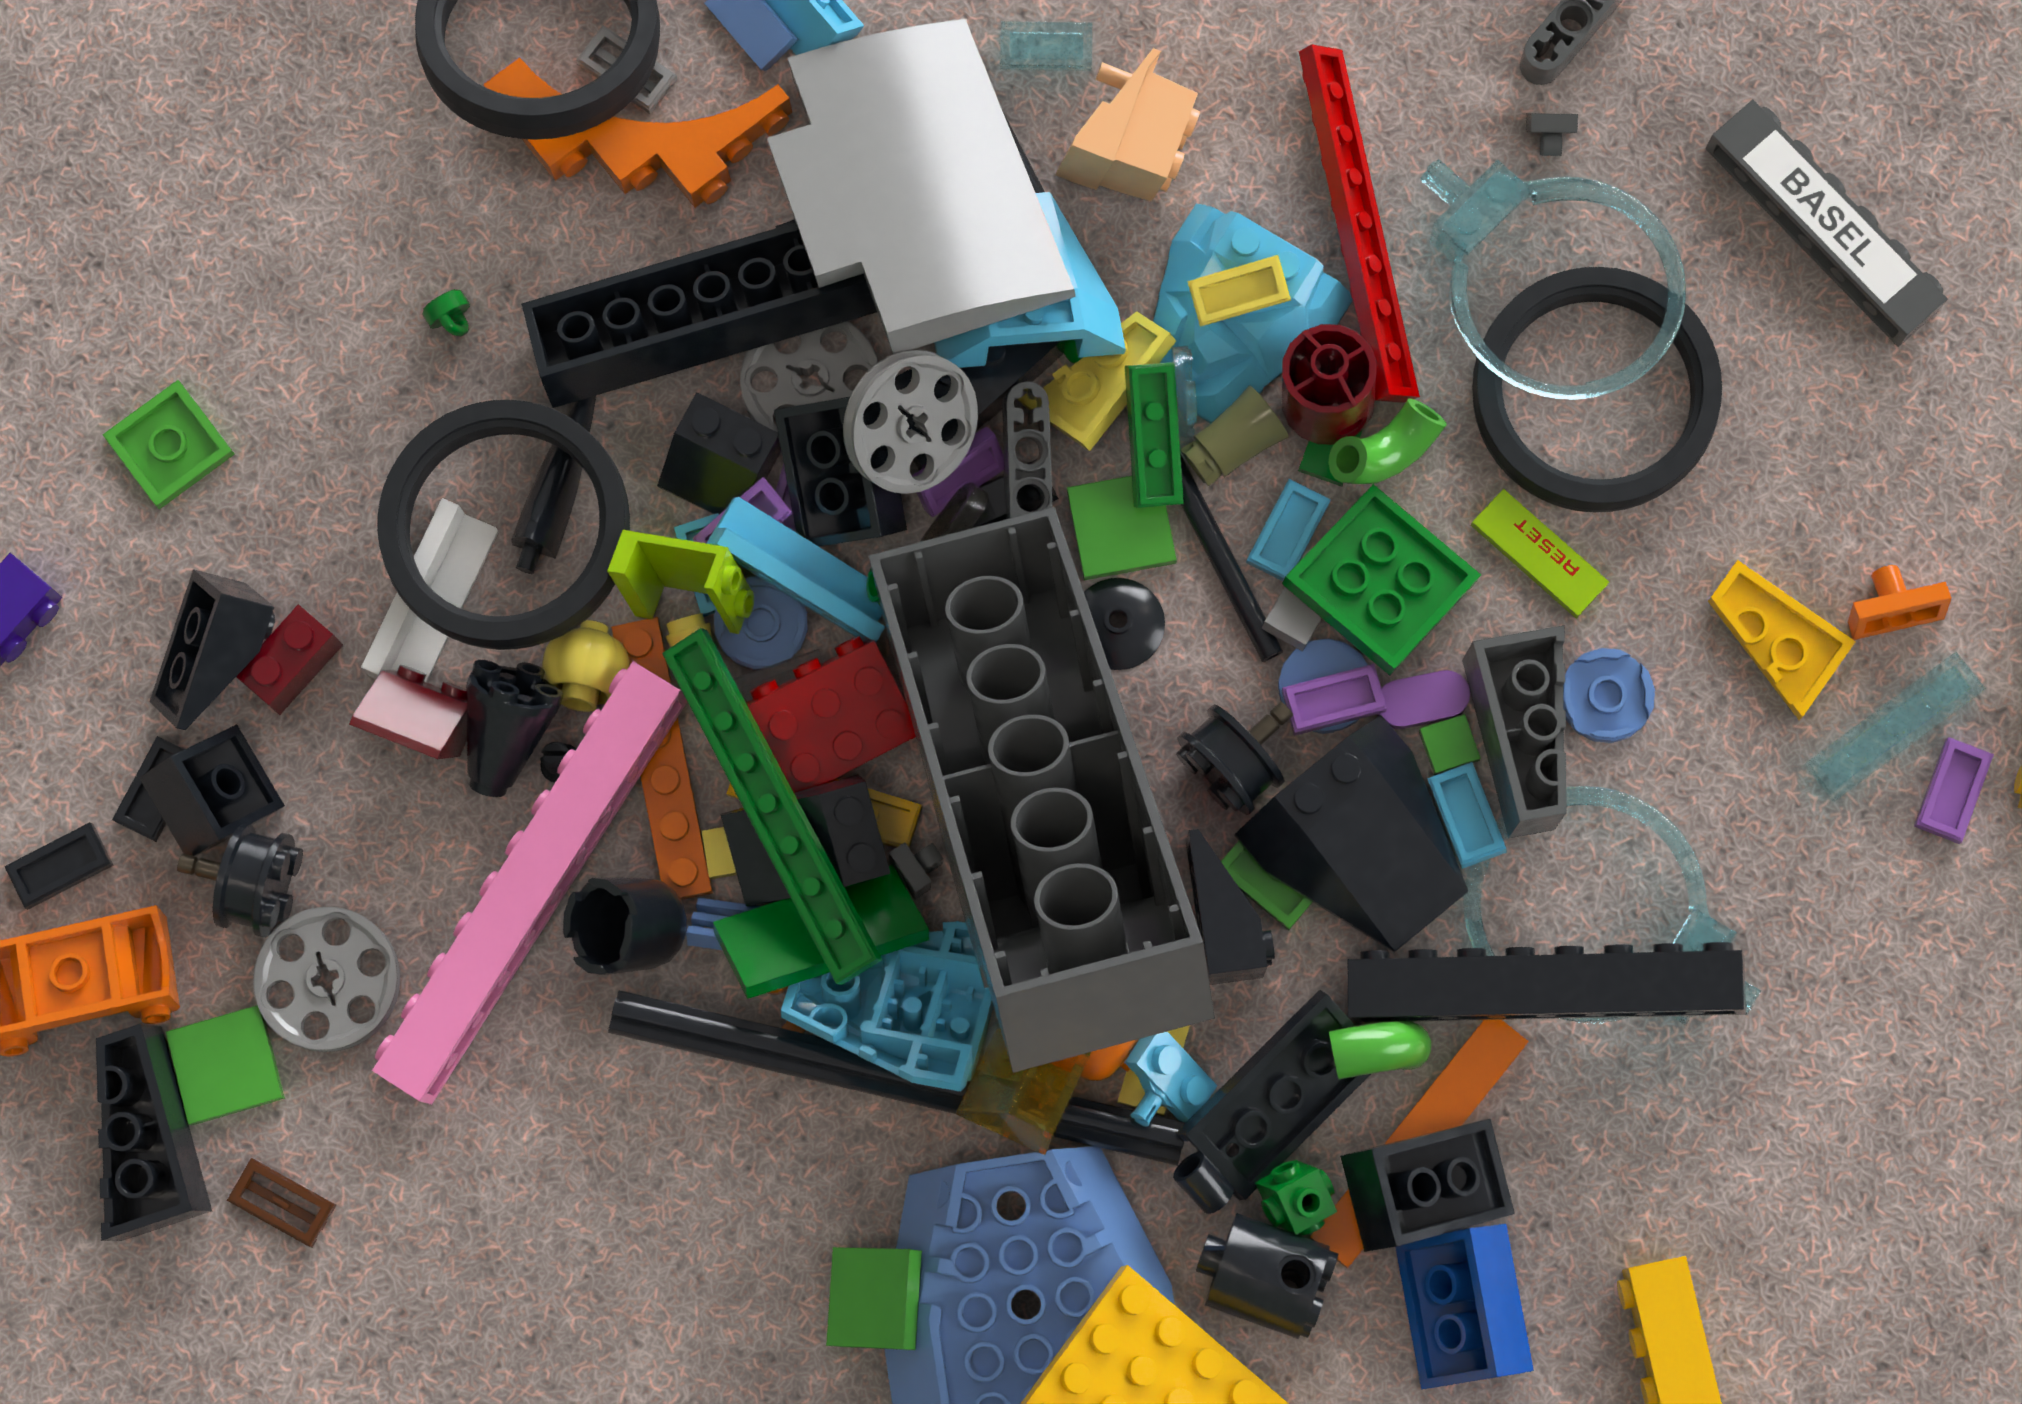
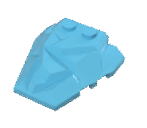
(1251, 345)
(910, 1013)

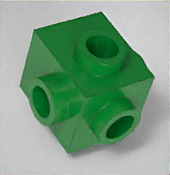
(1297, 1197)

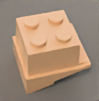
(1134, 137)

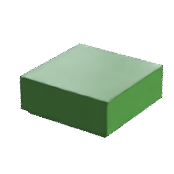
(1449, 744)

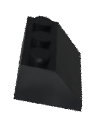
(825, 489)

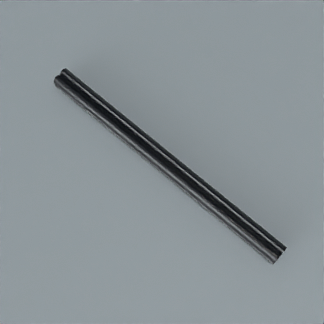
(830, 1064)

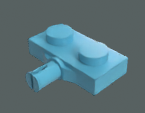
(1168, 1079)

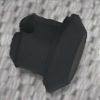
(552, 756)

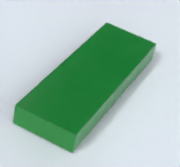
(1154, 434)

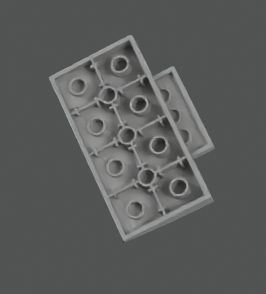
(916, 185)

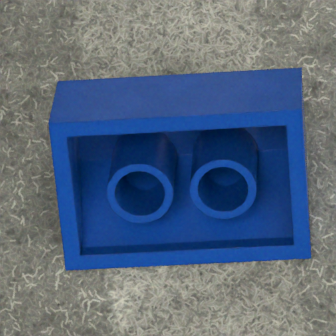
(1464, 1306)

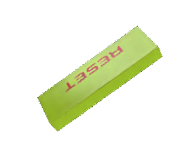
(1539, 553)

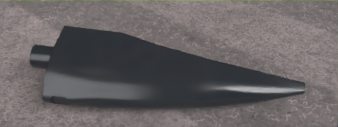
(551, 499)

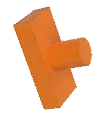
(1896, 606)

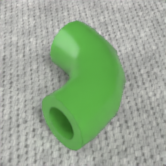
(1388, 451)
(1379, 1048)

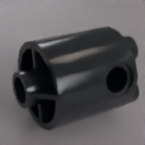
(1251, 1272)

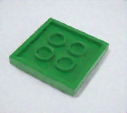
(1381, 579)

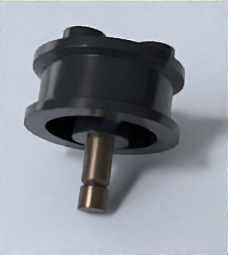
(1233, 756)
(250, 879)

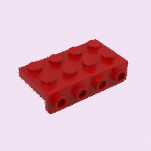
(832, 715)

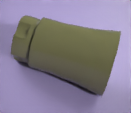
(1234, 437)

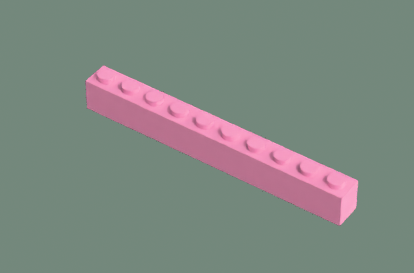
(529, 884)

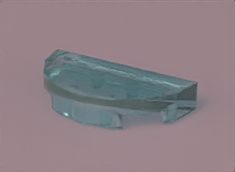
(1185, 391)

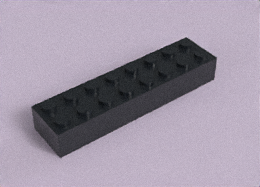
(684, 314)

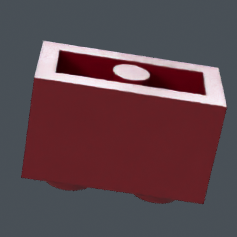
(289, 659)

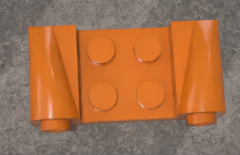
(86, 975)

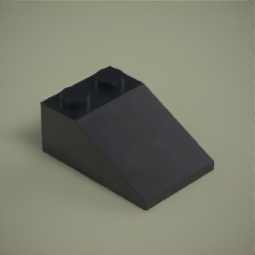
(210, 644)
(842, 822)
(1226, 920)
(1427, 1185)

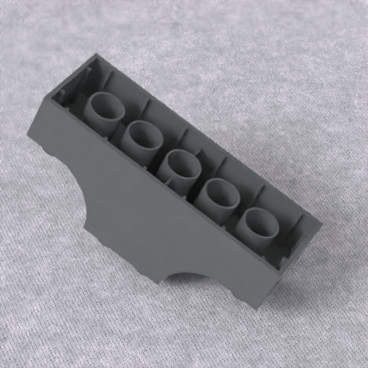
(1040, 793)

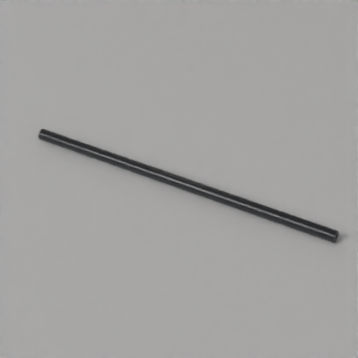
(1209, 532)

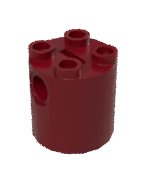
(1328, 383)

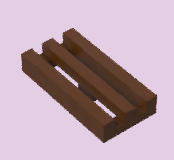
(317, 1222)

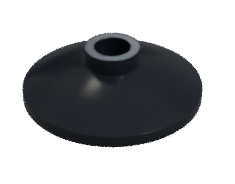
(1145, 621)

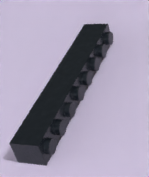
(1547, 985)

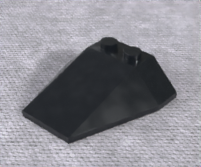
(1361, 838)

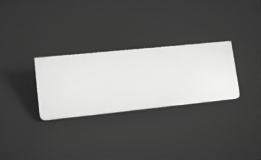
(449, 564)

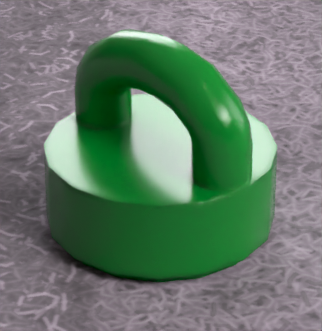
(448, 312)

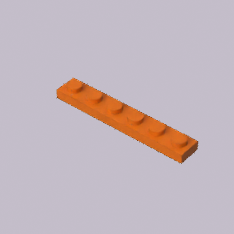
(667, 780)

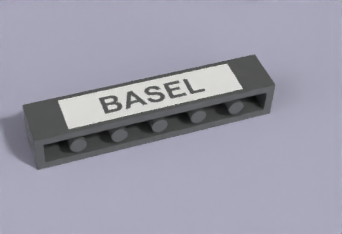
(1826, 222)

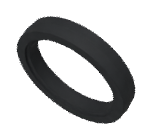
(543, 116)
(437, 443)
(1571, 491)

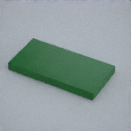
(774, 948)

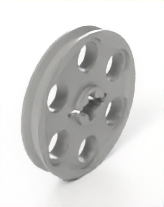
(804, 361)
(892, 428)
(313, 999)

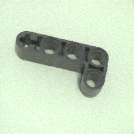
(1567, 43)
(1015, 472)

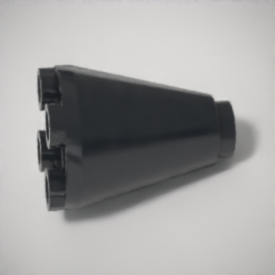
(505, 722)

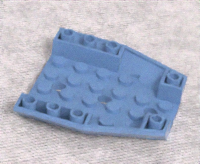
(976, 1262)

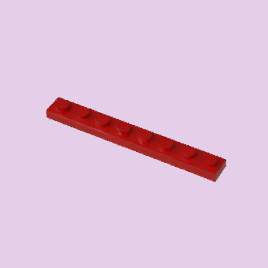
(1358, 221)

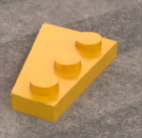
(1780, 635)

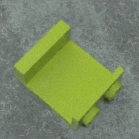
(650, 562)

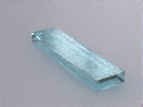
(1894, 726)

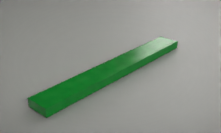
(772, 807)

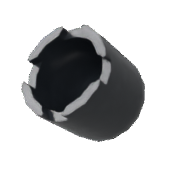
(624, 924)

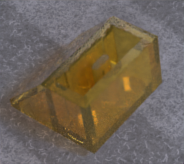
(1023, 1103)

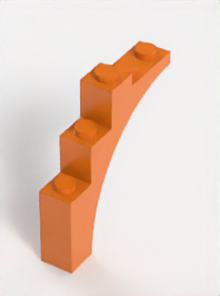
(633, 150)

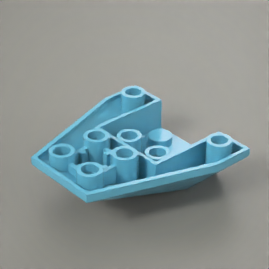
(1088, 318)

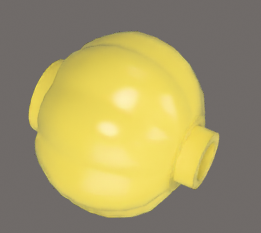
(584, 665)

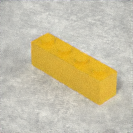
(1668, 1333)

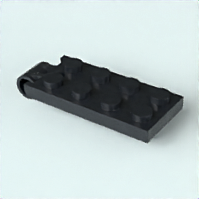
(1266, 1108)

